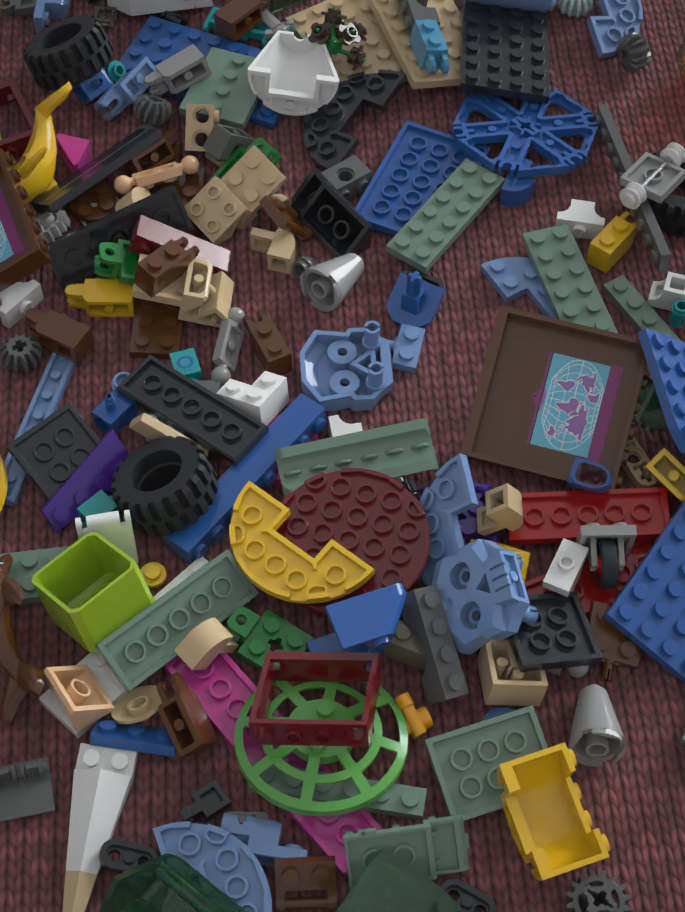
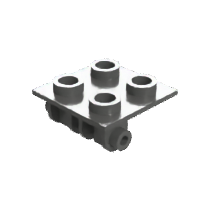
(25, 789)

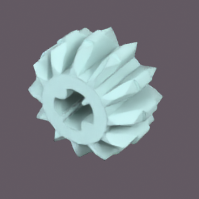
(575, 7)

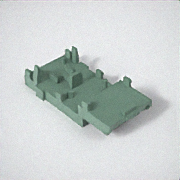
(428, 848)

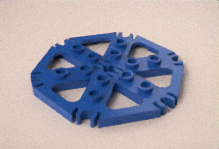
(523, 131)

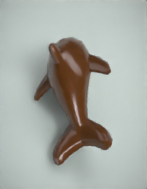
(21, 676)

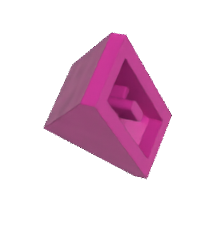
(74, 151)

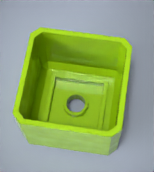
(92, 589)

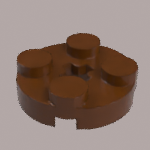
(99, 194)

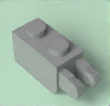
(178, 72)

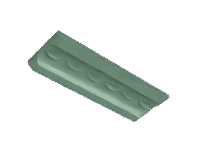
(390, 449)

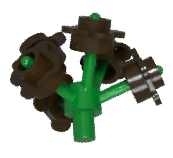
(335, 34)

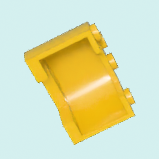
(548, 814)

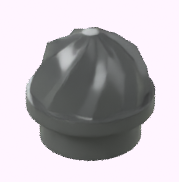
(301, 265)

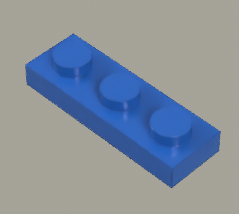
(132, 738)

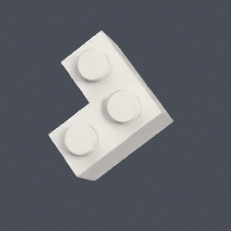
(261, 399)

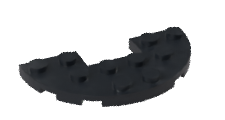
(326, 127)

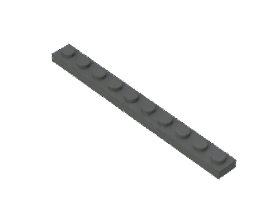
(620, 162)

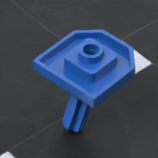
(414, 300)

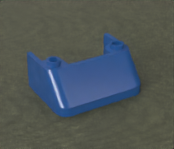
(362, 622)

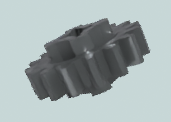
(590, 895)

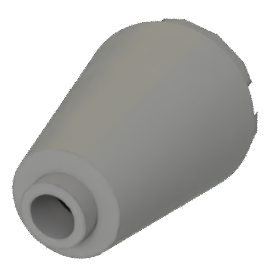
(331, 280)
(595, 729)

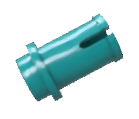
(678, 313)

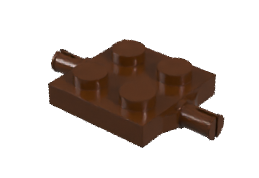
(613, 645)

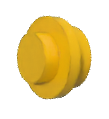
(154, 574)

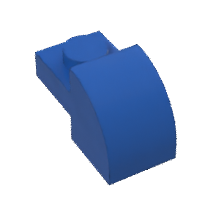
(517, 190)

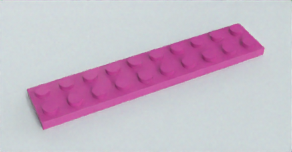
(223, 692)

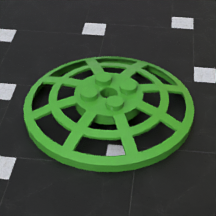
(315, 755)

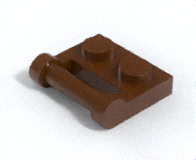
(285, 218)
(305, 874)

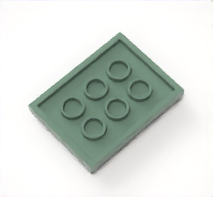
(225, 88)
(469, 757)

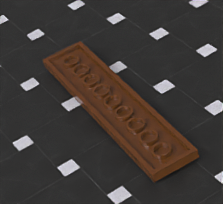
(156, 324)

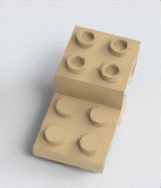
(235, 197)
(197, 292)

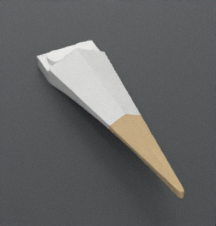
(98, 796)

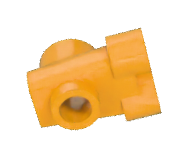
(417, 719)

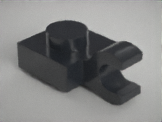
(207, 801)

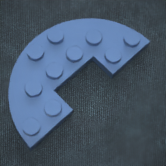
(617, 20)
(514, 278)
(442, 502)
(220, 860)

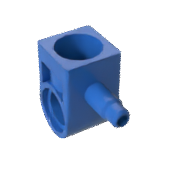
(93, 87)
(114, 412)

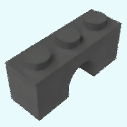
(416, 10)

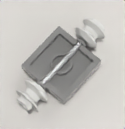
(653, 176)

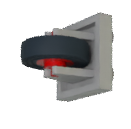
(607, 549)

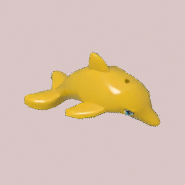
(39, 158)

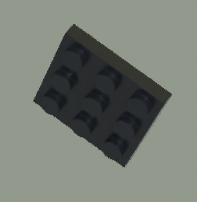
(54, 448)
(558, 636)

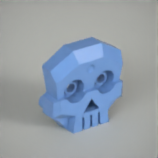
(363, 368)
(492, 590)

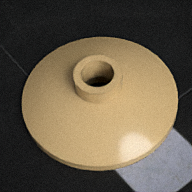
(137, 705)

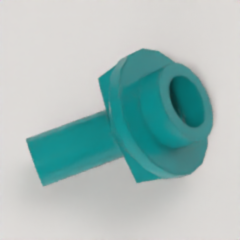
(115, 70)

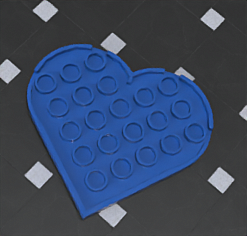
(667, 368)

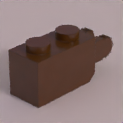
(239, 17)
(155, 155)
(164, 266)
(60, 333)
(268, 344)
(185, 718)

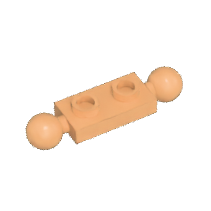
(165, 173)

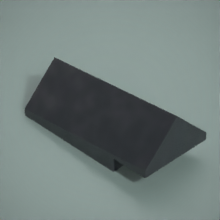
(331, 216)

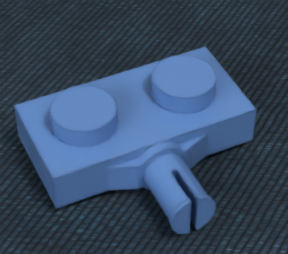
(407, 348)

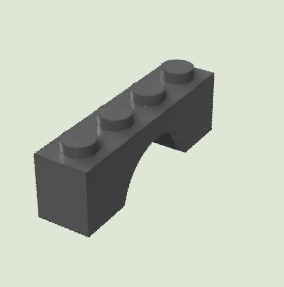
(443, 673)

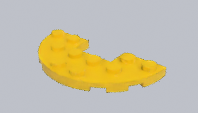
(281, 566)

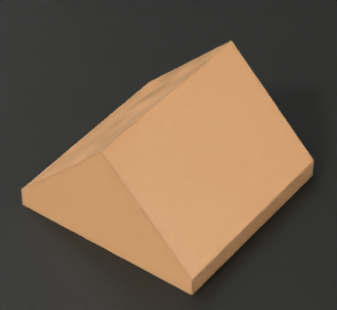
(78, 694)

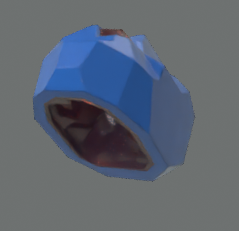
(589, 476)

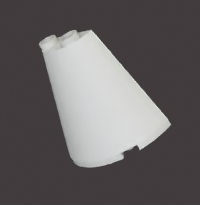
(293, 75)

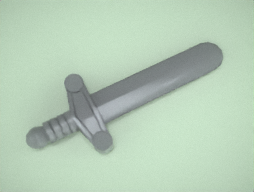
(275, 24)

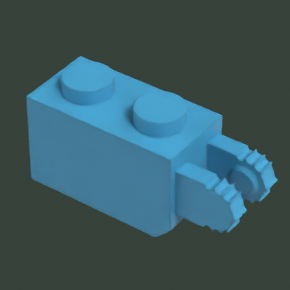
(429, 46)

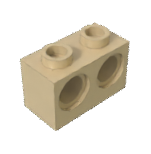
(195, 127)

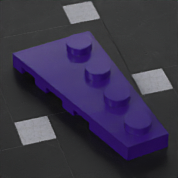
(86, 480)

